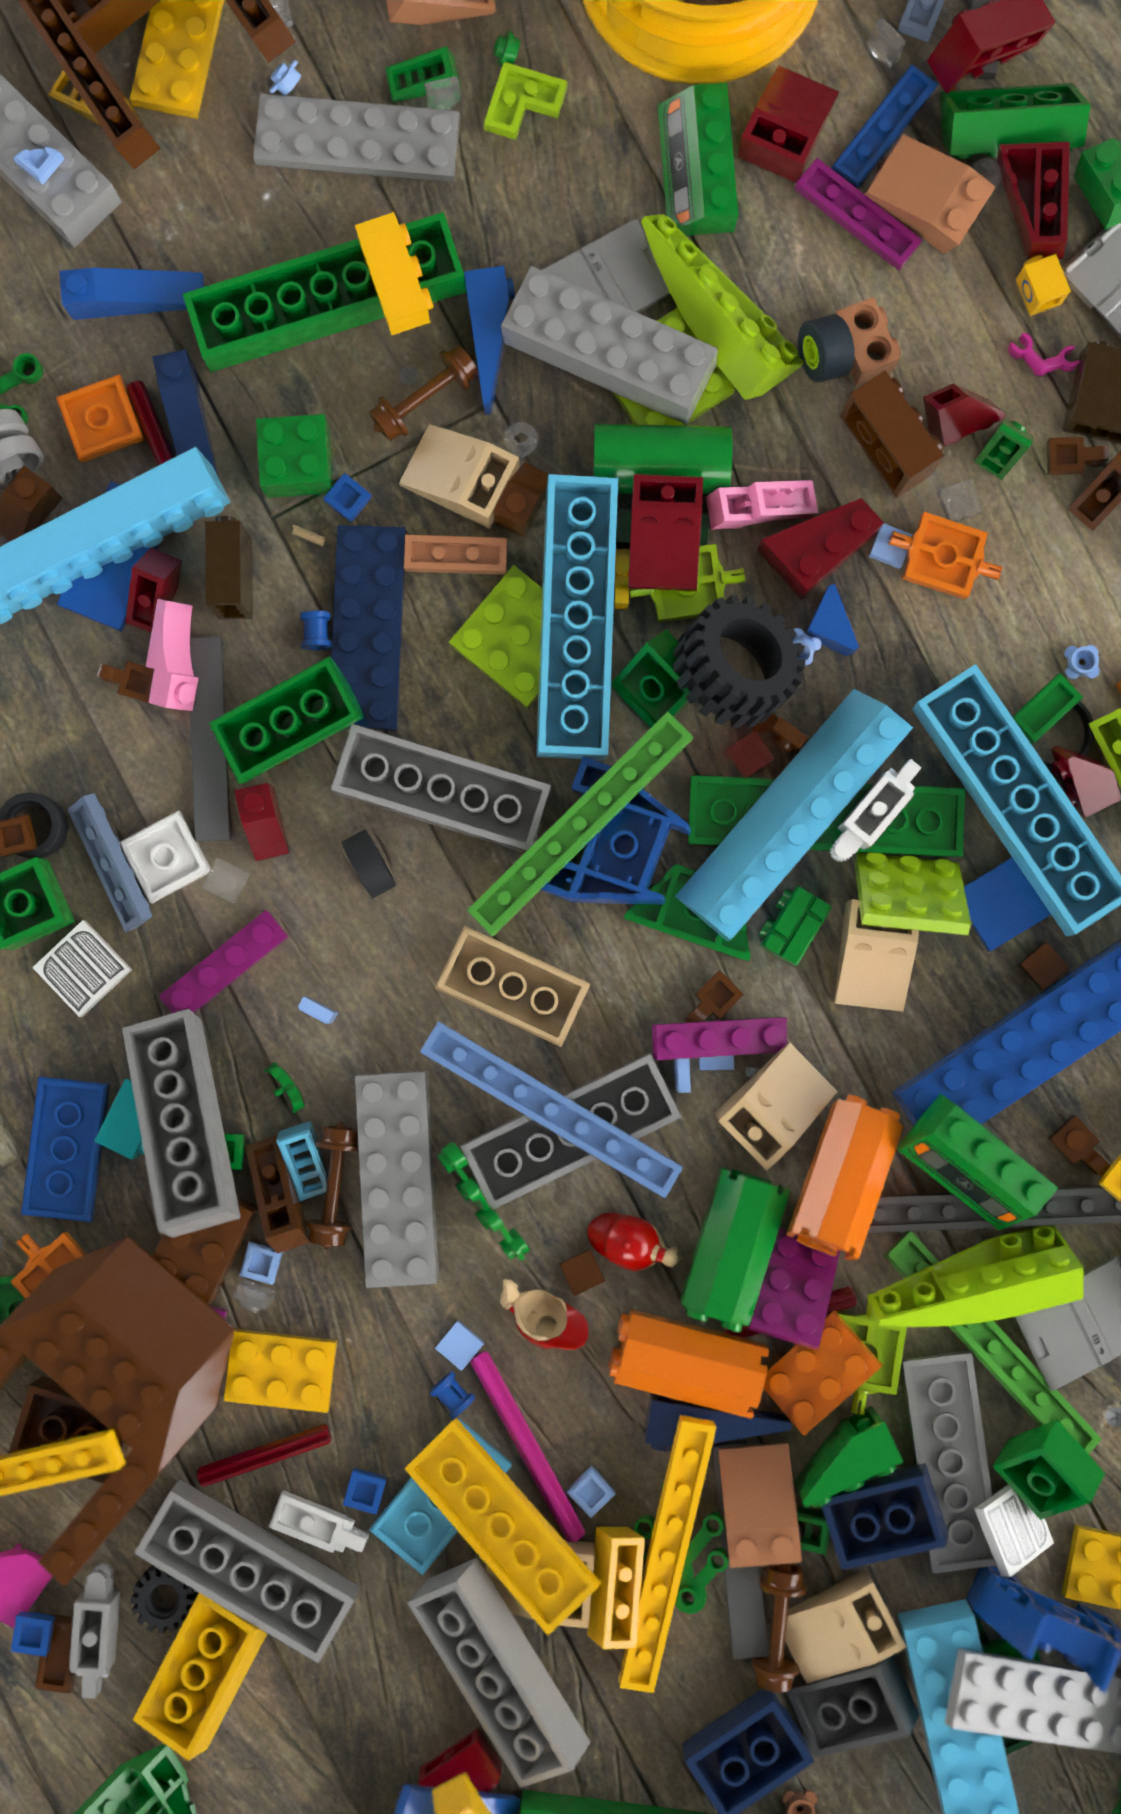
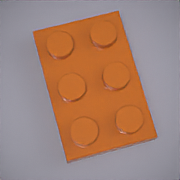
(814, 1382)

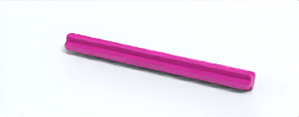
(527, 1446)

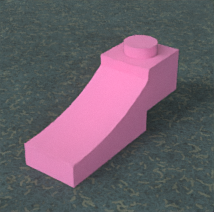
(761, 503)
(170, 657)

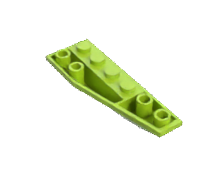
(720, 314)
(986, 1282)

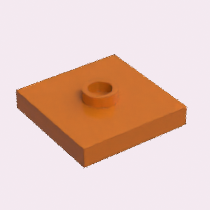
(100, 418)

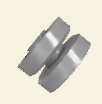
(16, 447)

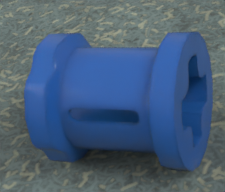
(315, 630)
(452, 1394)

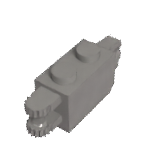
(95, 1630)

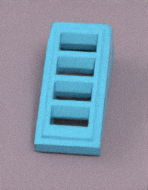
(294, 1134)

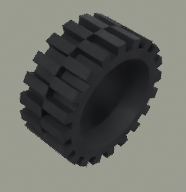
(717, 683)

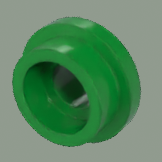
(506, 48)

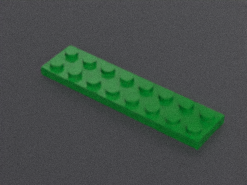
(925, 826)

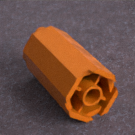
(846, 1177)
(689, 1363)

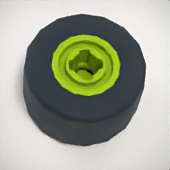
(826, 348)

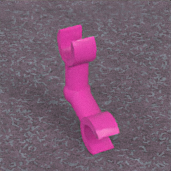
(1036, 363)

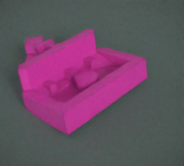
(20, 1582)

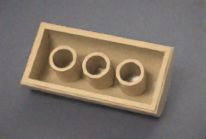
(512, 986)

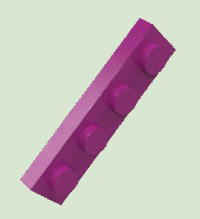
(858, 214)
(225, 964)
(718, 1038)

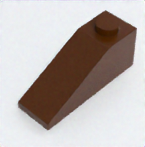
(276, 1197)

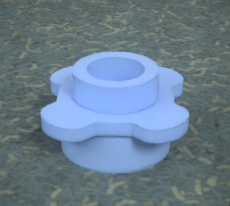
(284, 78)
(810, 643)
(1090, 657)

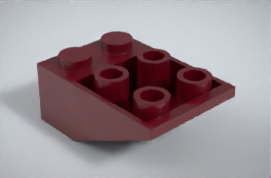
(787, 123)
(665, 532)

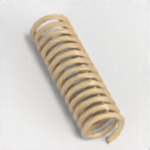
(305, 535)

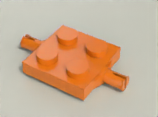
(945, 555)
(44, 1260)

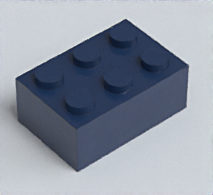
(886, 1518)
(747, 1753)

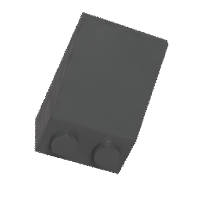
(855, 1708)

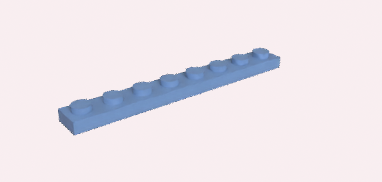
(551, 1109)

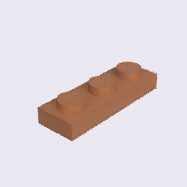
(455, 554)

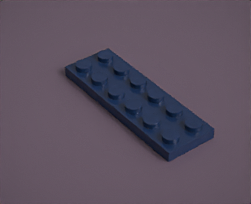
(370, 619)

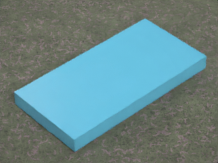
(415, 1524)

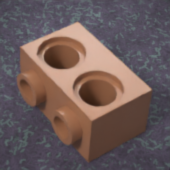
(872, 339)

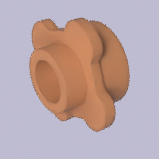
(793, 1800)

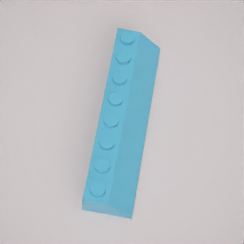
(793, 813)

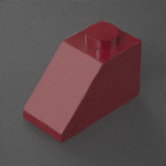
(152, 578)
(262, 821)
(469, 1756)

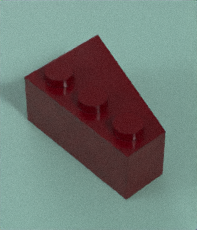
(987, 34)
(1038, 193)
(820, 545)

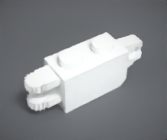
(875, 811)

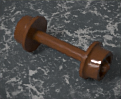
(458, 366)
(328, 1230)
(777, 1672)

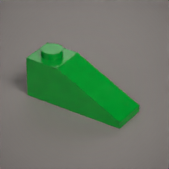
(1004, 448)

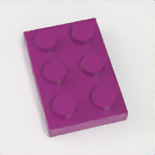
(795, 1292)

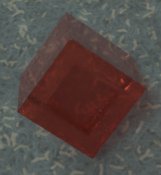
(749, 754)

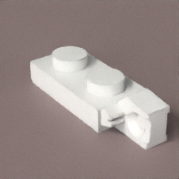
(316, 1524)

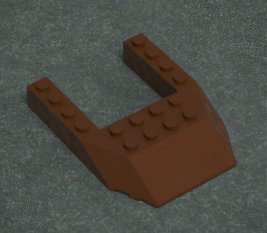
(83, 27)
(136, 1357)

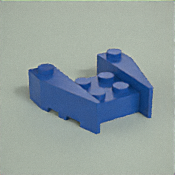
(622, 855)
(1038, 1621)

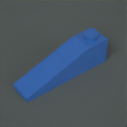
(121, 292)
(488, 304)

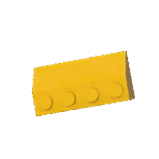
(199, 1677)

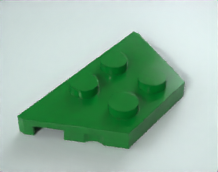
(679, 921)

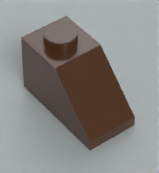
(1100, 495)
(521, 499)
(25, 504)

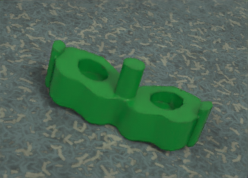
(287, 1085)

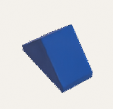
(832, 624)

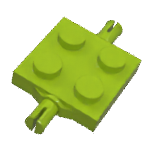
(679, 605)
(887, 1346)

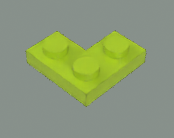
(522, 90)

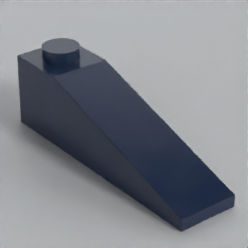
(183, 403)
(665, 1412)

